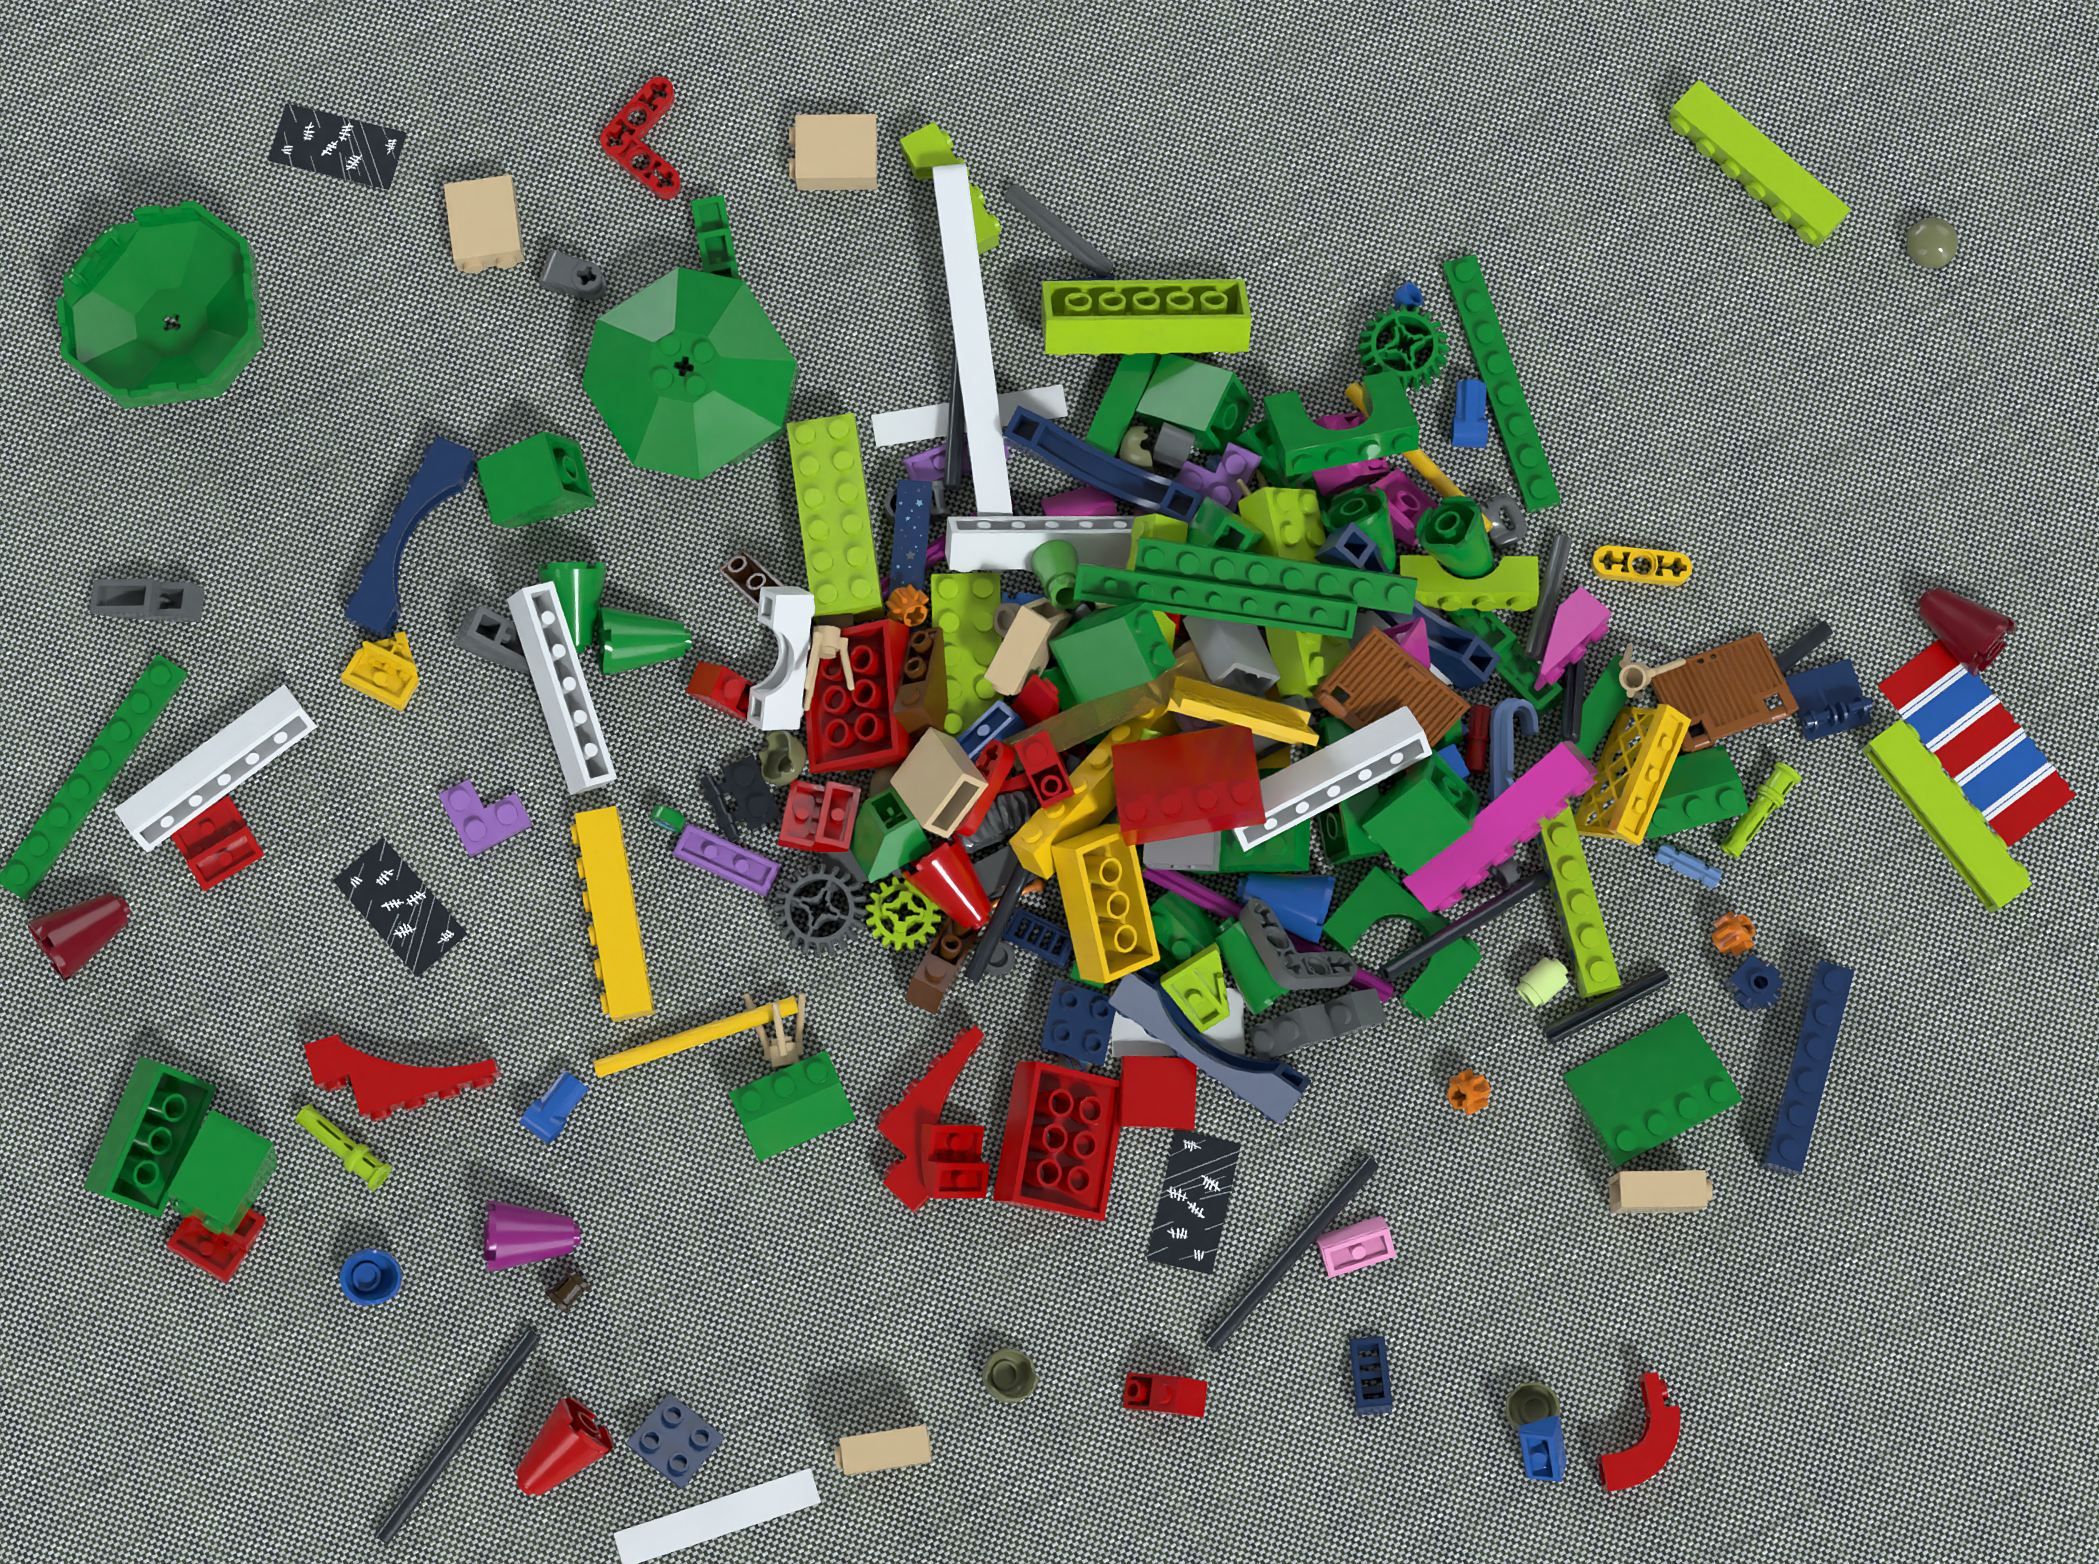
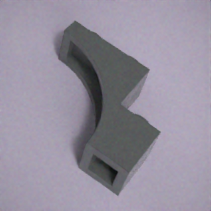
(1317, 1024)

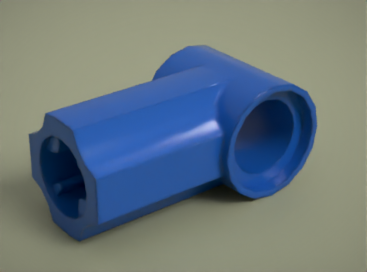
(1469, 424)
(548, 1115)

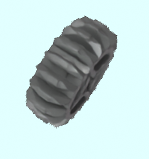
(1002, 820)
(815, 926)

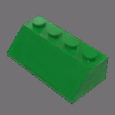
(1342, 823)
(149, 1136)

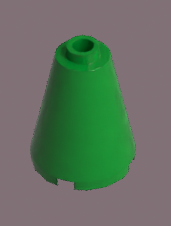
(1369, 515)
(1457, 537)
(579, 593)
(637, 640)
(1247, 966)

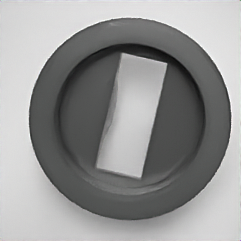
(1506, 873)

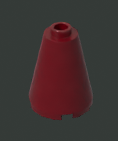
(1966, 627)
(79, 931)

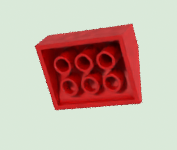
(858, 725)
(1187, 784)
(1059, 1141)

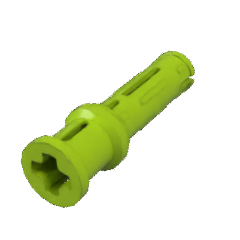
(1769, 797)
(355, 1156)

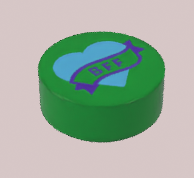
(667, 818)

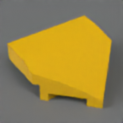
(384, 671)

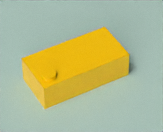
(1105, 904)

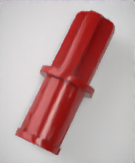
(1477, 738)

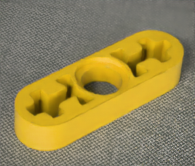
(1665, 576)

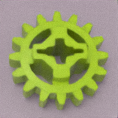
(887, 912)

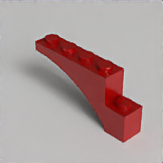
(389, 1086)
(922, 1104)

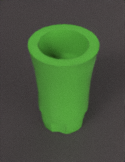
(1056, 568)

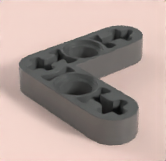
(1283, 962)

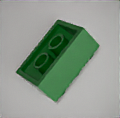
(1698, 792)
(792, 1106)

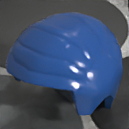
(371, 1277)

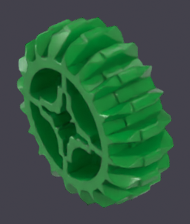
(1427, 338)

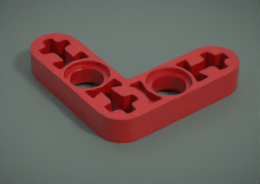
(632, 145)
(998, 760)

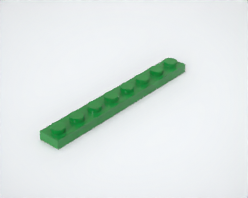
(1502, 384)
(1270, 572)
(1216, 600)
(92, 777)

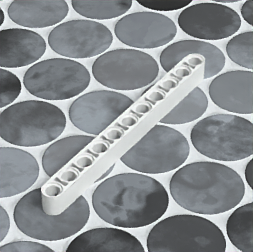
(972, 341)

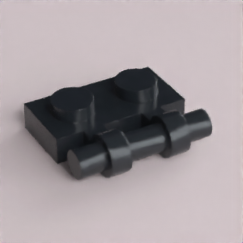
(751, 795)

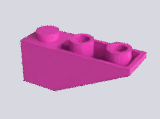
(1574, 626)

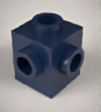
(1746, 993)

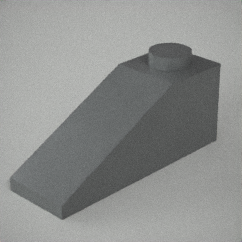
(492, 639)

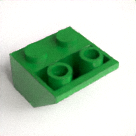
(1222, 528)
(886, 835)
(1179, 930)

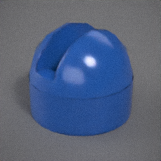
(1409, 295)

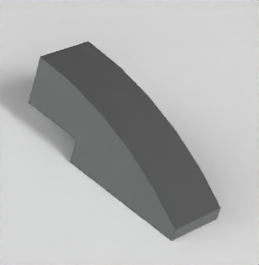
(147, 600)

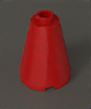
(951, 882)
(562, 1448)

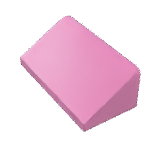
(1356, 1246)

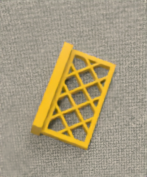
(1234, 707)
(1641, 782)

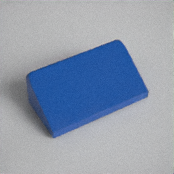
(994, 724)
(1543, 1449)

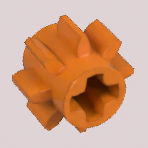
(907, 606)
(1733, 933)
(1468, 1092)

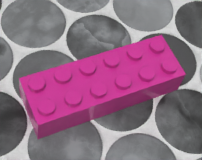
(1503, 823)

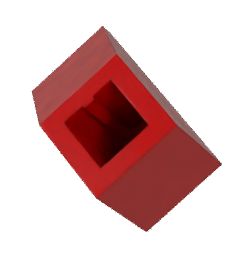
(721, 689)
(1045, 768)
(1165, 1394)

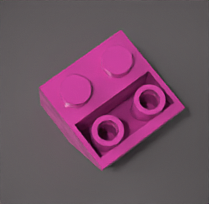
(1344, 477)

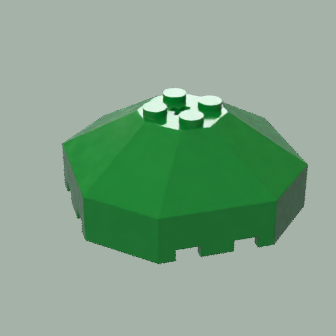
(155, 269)
(712, 415)

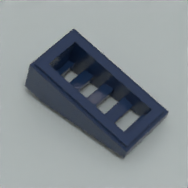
(1058, 932)
(1370, 1406)

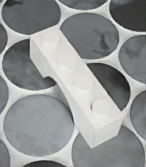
(779, 698)

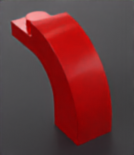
(1654, 1446)

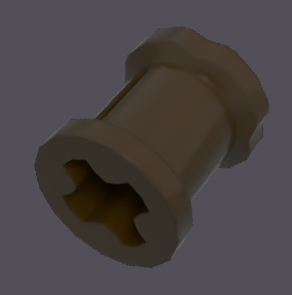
(568, 1290)

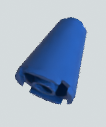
(1296, 899)

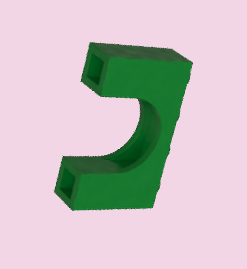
(1309, 447)
(1381, 899)

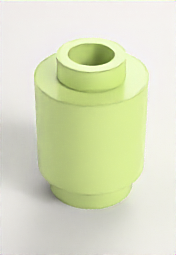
(1542, 982)

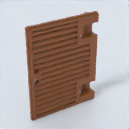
(1381, 683)
(1726, 690)

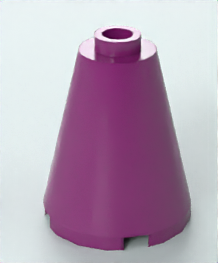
(525, 1235)

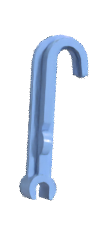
(1502, 741)

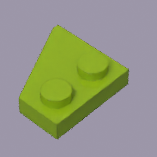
(1199, 988)

